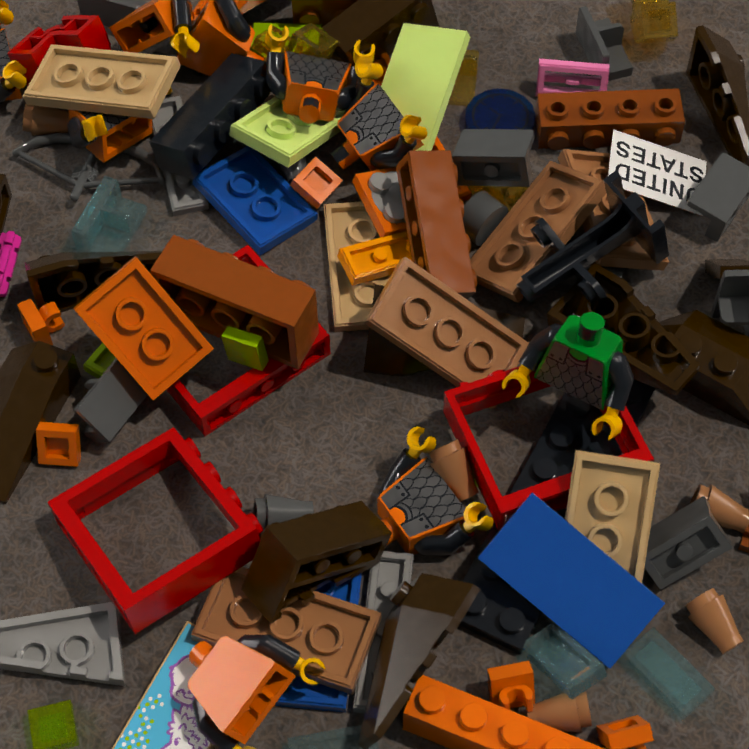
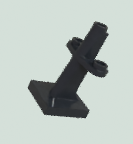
(626, 222)

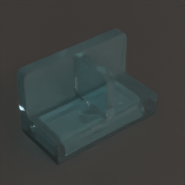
(107, 220)

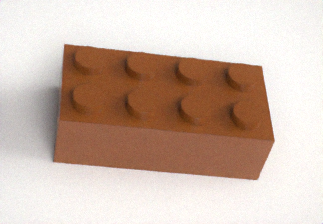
(224, 292)

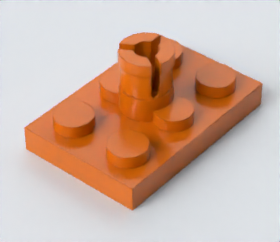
(143, 328)

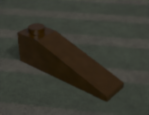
(416, 624)

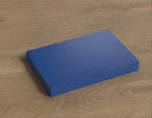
(255, 199)

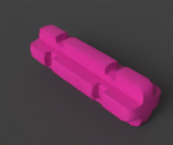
(9, 245)

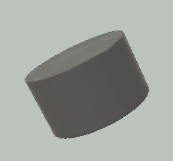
(482, 216)

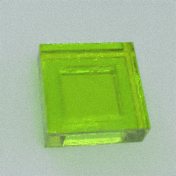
(53, 726)

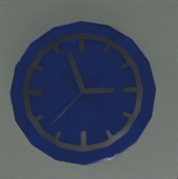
(500, 110)

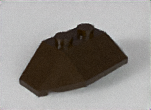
(722, 360)

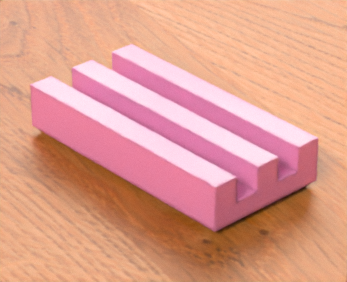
(571, 67)

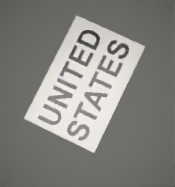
(655, 170)

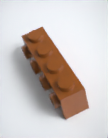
(590, 117)
(436, 218)

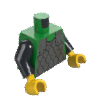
(581, 362)

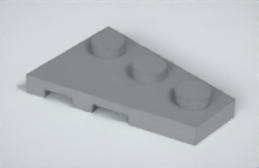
(66, 644)

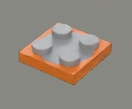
(382, 200)

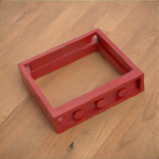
(249, 387)
(488, 393)
(187, 578)

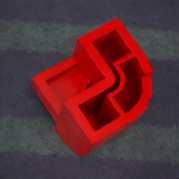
(74, 31)

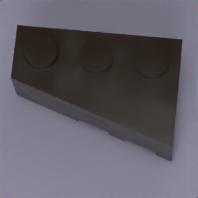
(377, 24)
(312, 552)

